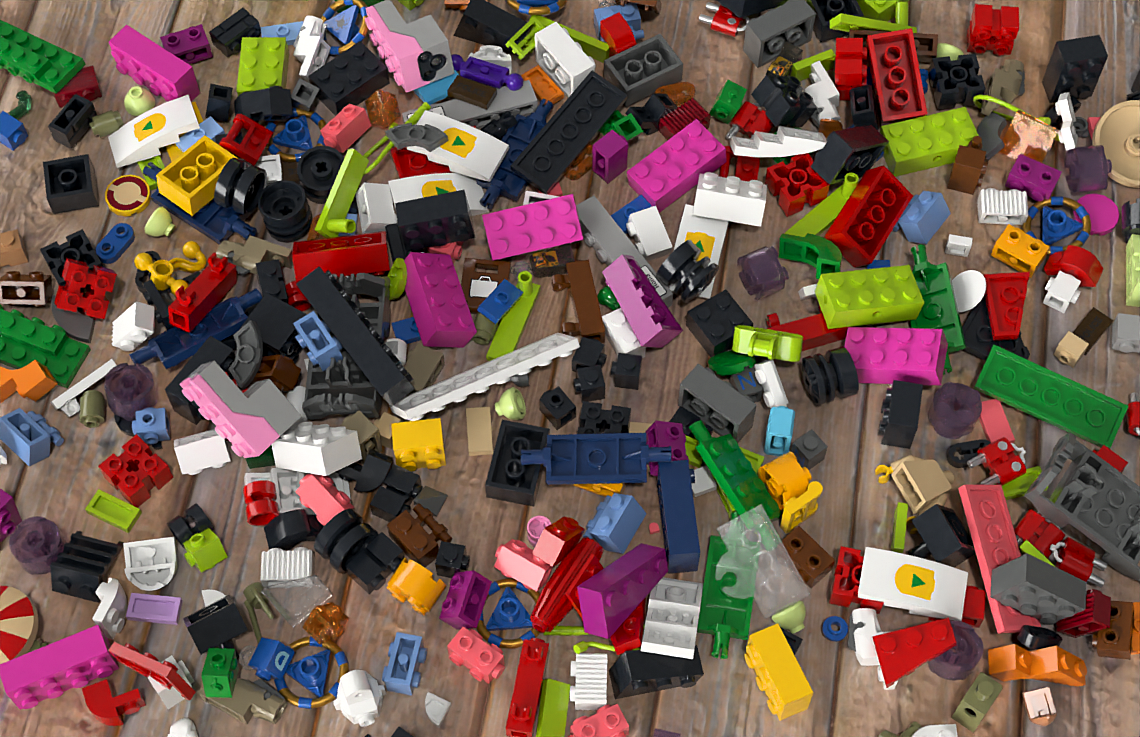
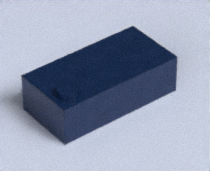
(678, 516)

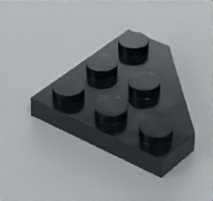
(979, 335)

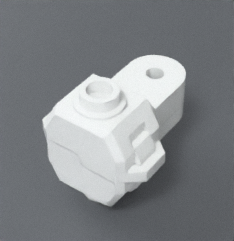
(359, 697)

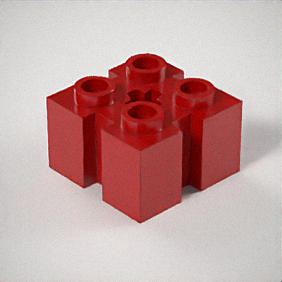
(992, 29)
(849, 65)
(796, 184)
(78, 275)
(136, 471)
(845, 583)

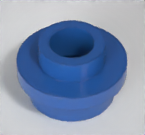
(835, 635)

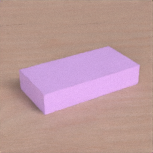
(154, 608)

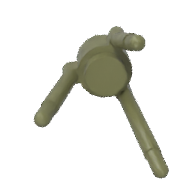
(256, 599)

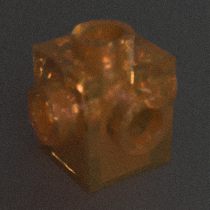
(382, 108)
(326, 622)

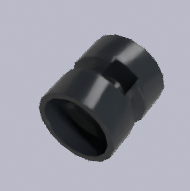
(180, 525)

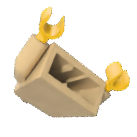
(919, 481)

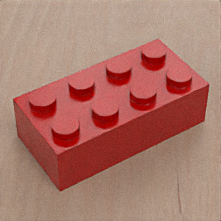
(896, 76)
(869, 216)
(342, 255)

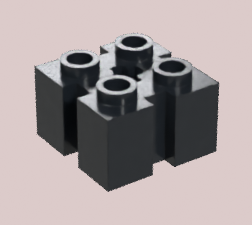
(956, 81)
(784, 100)
(76, 248)
(597, 420)

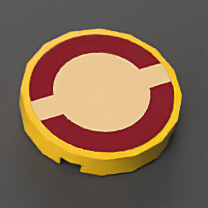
(128, 195)

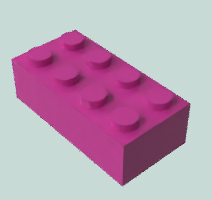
(153, 65)
(676, 165)
(533, 227)
(438, 301)
(897, 354)
(58, 667)

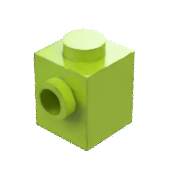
(204, 550)

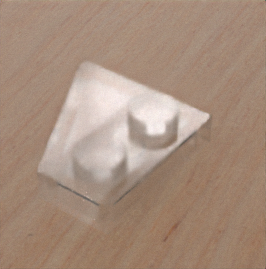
(297, 597)

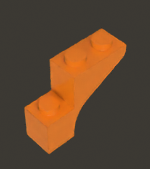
(30, 381)
(1044, 664)

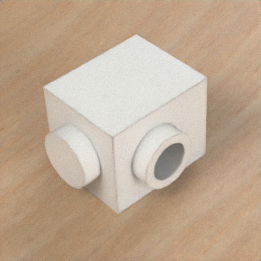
(1062, 291)

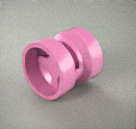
(536, 526)

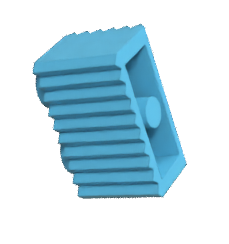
(779, 431)

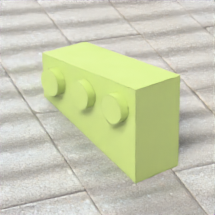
(1133, 271)

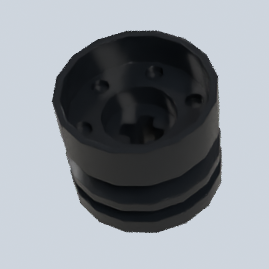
(285, 210)
(691, 274)
(830, 375)

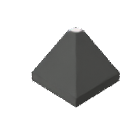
(431, 499)

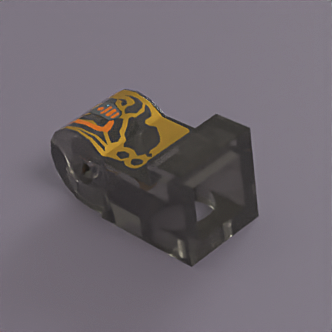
(784, 61)
(551, 262)

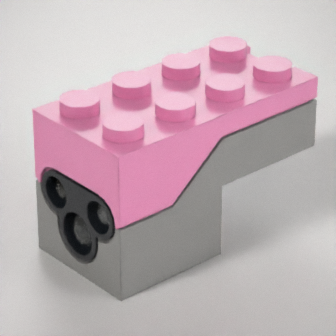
(413, 51)
(246, 419)

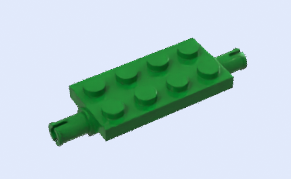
(939, 304)
(733, 472)
(719, 612)

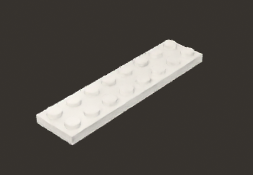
(480, 377)

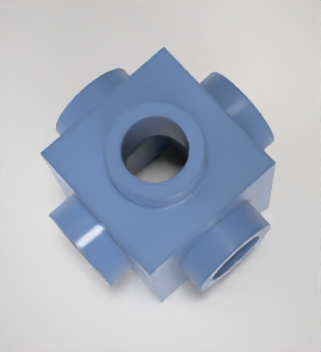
(152, 425)

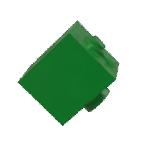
(728, 102)
(220, 672)

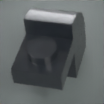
(652, 111)
(370, 474)
(291, 528)

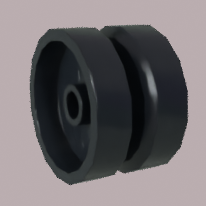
(318, 172)
(240, 186)
(344, 539)

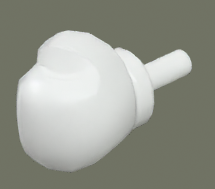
(183, 728)

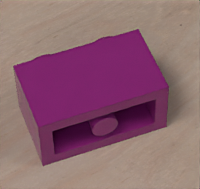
(610, 156)

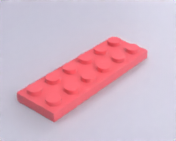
(994, 546)

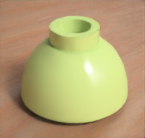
(946, 50)
(138, 101)
(159, 223)
(511, 404)
(791, 617)

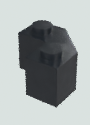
(265, 104)

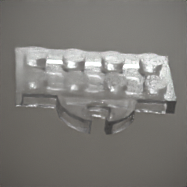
(759, 563)

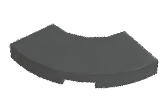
(990, 132)
(416, 135)
(74, 323)
(248, 354)

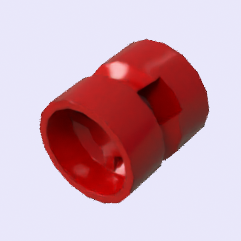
(260, 502)

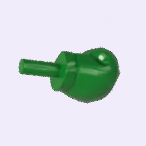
(607, 298)

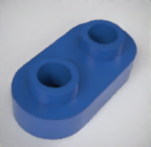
(116, 242)

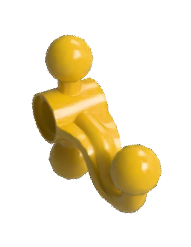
(162, 270)

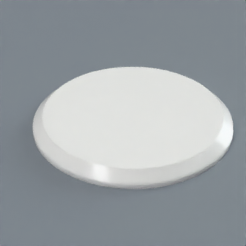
(968, 289)

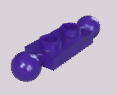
(486, 72)

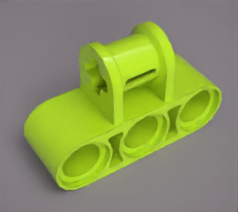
(767, 343)

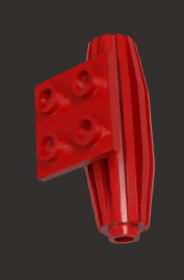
(561, 590)

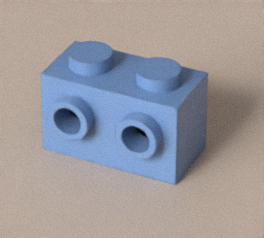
(316, 337)
(404, 662)

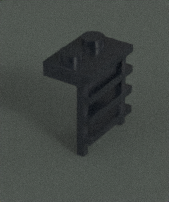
(161, 300)
(79, 575)

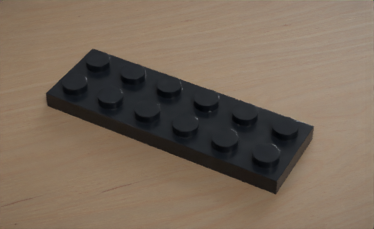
(568, 132)

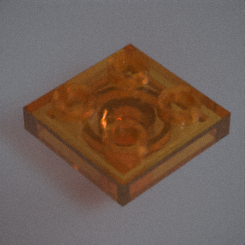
(1028, 137)

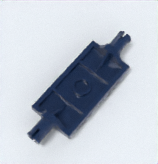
(518, 137)
(211, 220)
(178, 345)
(596, 458)

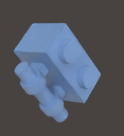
(630, 14)
(923, 217)
(28, 435)
(615, 522)

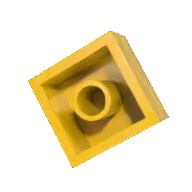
(419, 444)

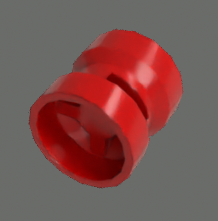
(296, 297)

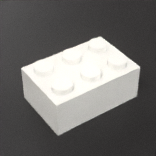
(562, 58)
(730, 199)
(316, 449)

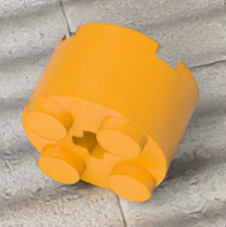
(785, 478)
(415, 585)

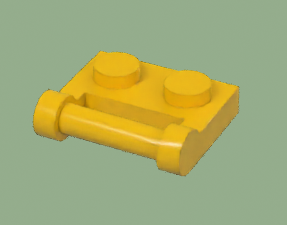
(801, 508)

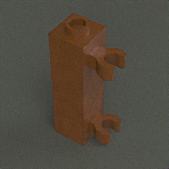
(584, 301)

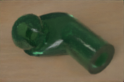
(24, 105)

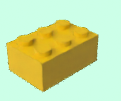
(194, 175)
(778, 672)

